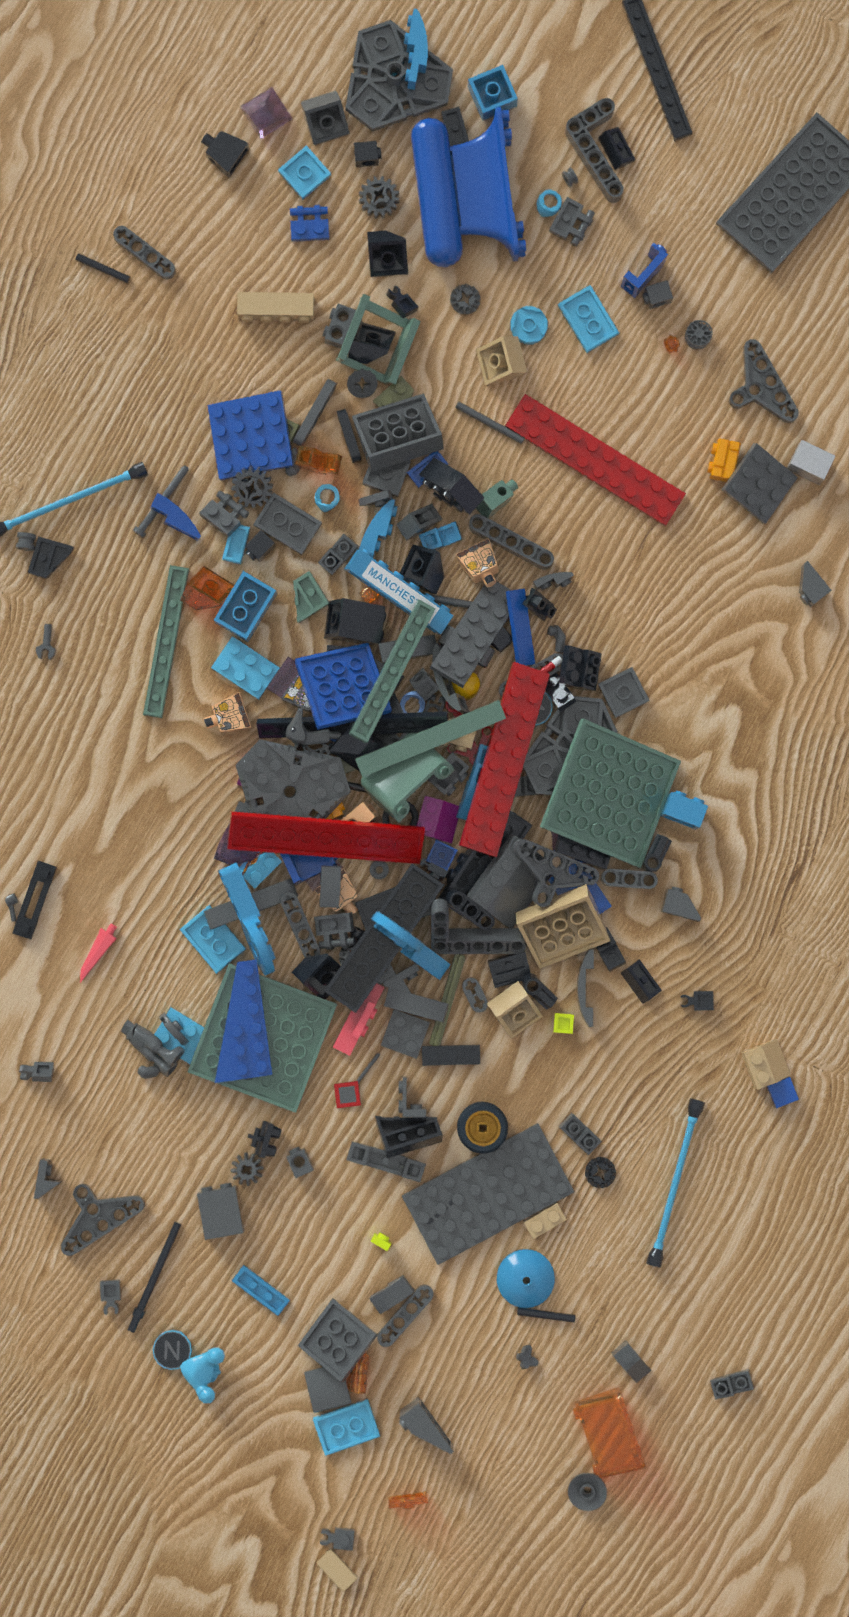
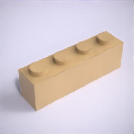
(275, 306)

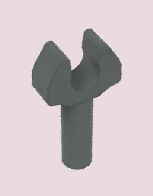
(46, 643)

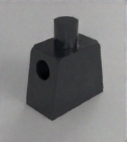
(225, 151)

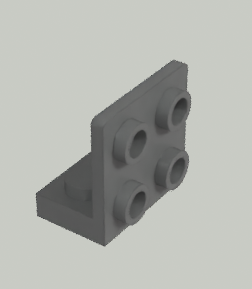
(414, 1110)

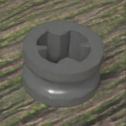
(570, 177)

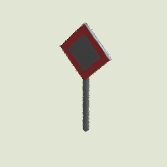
(348, 1093)

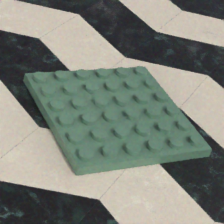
(610, 793)
(295, 1034)

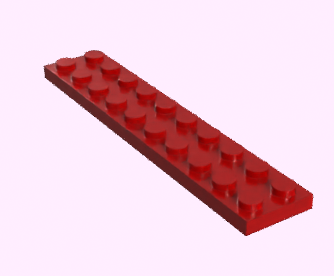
(595, 460)
(504, 760)
(325, 837)

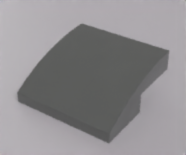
(326, 1390)

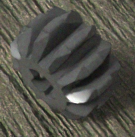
(248, 1162)

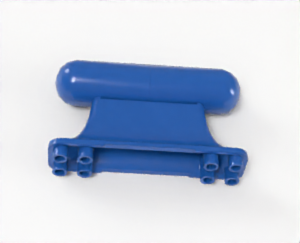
(464, 189)

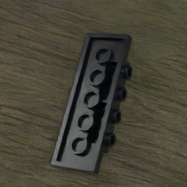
(473, 863)

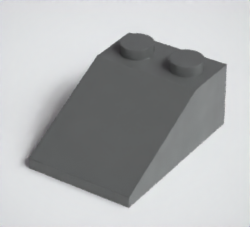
(422, 1424)

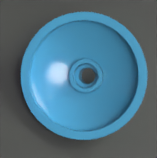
(525, 1264)

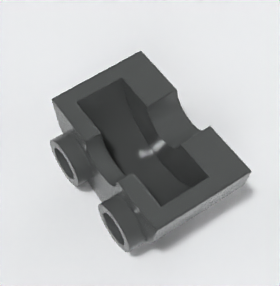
(446, 785)

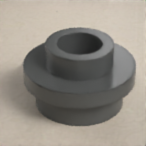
(373, 869)

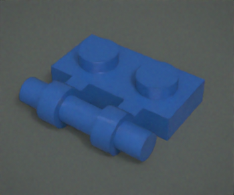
(309, 229)

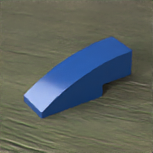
(175, 516)

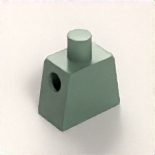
(496, 498)

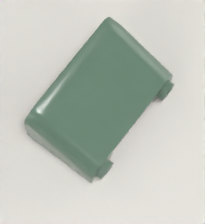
(399, 781)

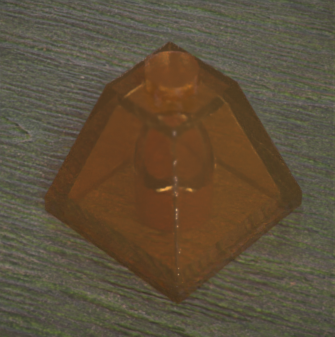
(206, 590)

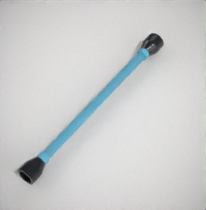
(137, 471)
(655, 1256)

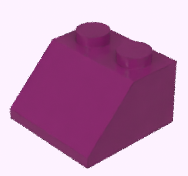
(438, 819)

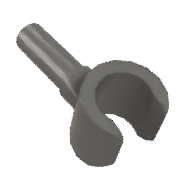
(10, 901)

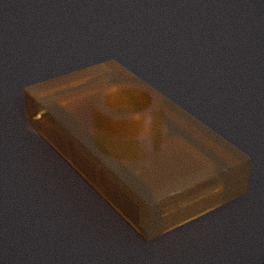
(408, 1501)

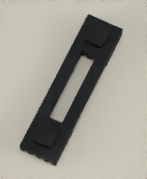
(25, 926)

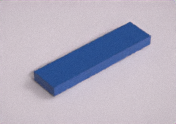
(520, 627)

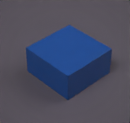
(441, 854)
(782, 1092)

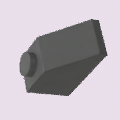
(418, 521)
(811, 585)
(679, 904)
(631, 1361)

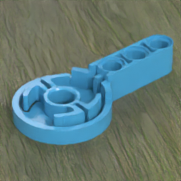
(248, 916)
(411, 946)

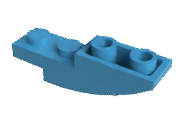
(417, 46)
(379, 528)
(471, 784)

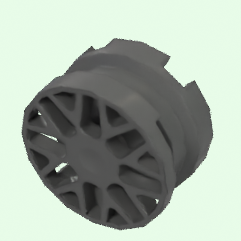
(698, 334)

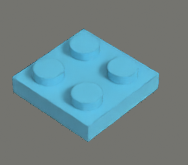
(304, 172)

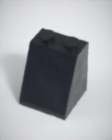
(355, 621)

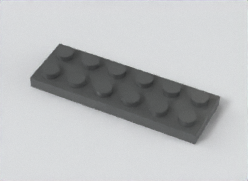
(473, 635)

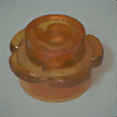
(671, 344)

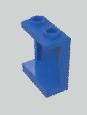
(635, 285)
(304, 866)

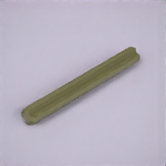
(448, 996)

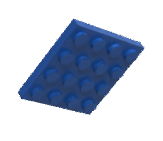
(250, 434)
(338, 683)

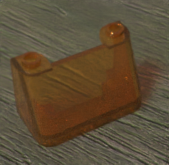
(609, 1433)

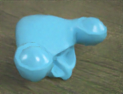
(203, 1370)

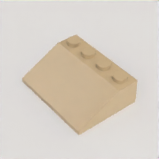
(563, 927)

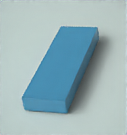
(260, 1290)

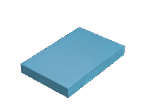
(588, 319)
(216, 945)
(346, 1427)

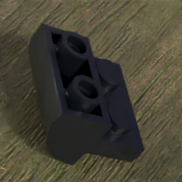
(580, 668)

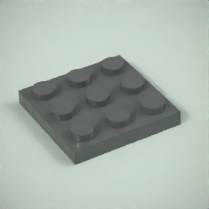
(759, 483)
(337, 1340)

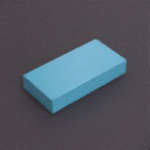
(236, 545)

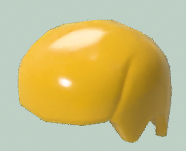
(470, 689)

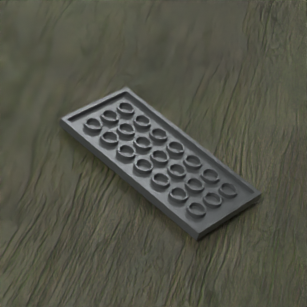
(790, 194)
(488, 1194)

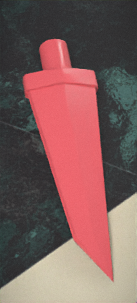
(102, 943)

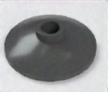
(585, 1499)

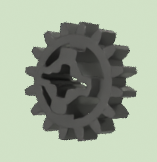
(385, 201)
(259, 488)

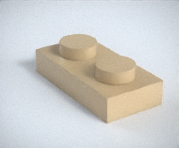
(545, 1220)

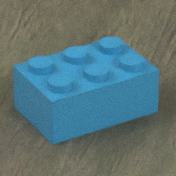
(245, 606)

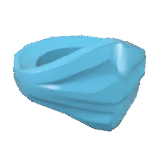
(545, 211)
(326, 507)

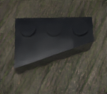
(407, 1134)

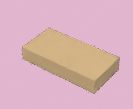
(337, 1569)

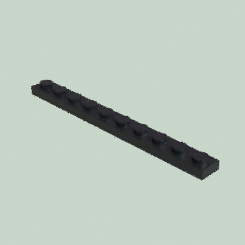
(387, 724)

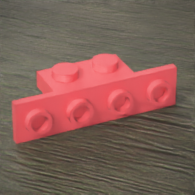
(356, 1022)

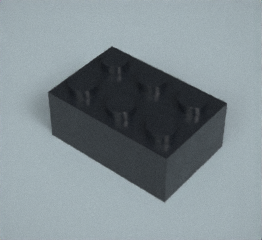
(451, 486)

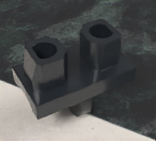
(539, 605)
(261, 1139)

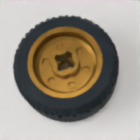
(482, 1114)

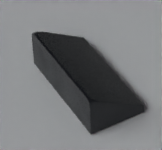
(616, 148)
(641, 981)

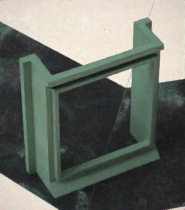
(401, 350)

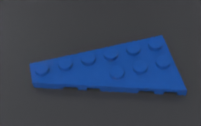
(245, 1039)

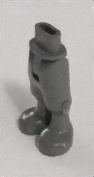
(151, 1046)

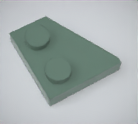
(308, 596)

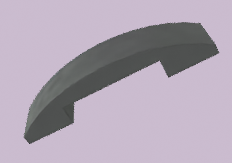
(446, 688)
(587, 963)
(377, 1159)

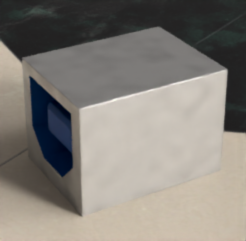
(810, 462)

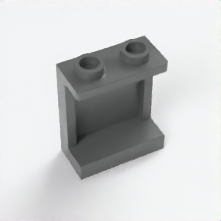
(220, 1211)

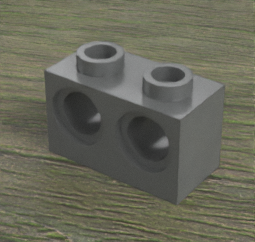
(337, 325)

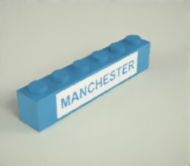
(395, 589)

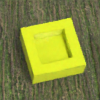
(563, 1023)
(381, 1240)

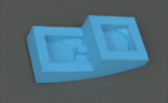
(441, 537)

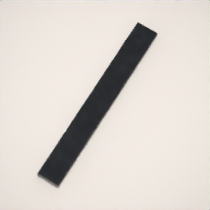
(657, 68)

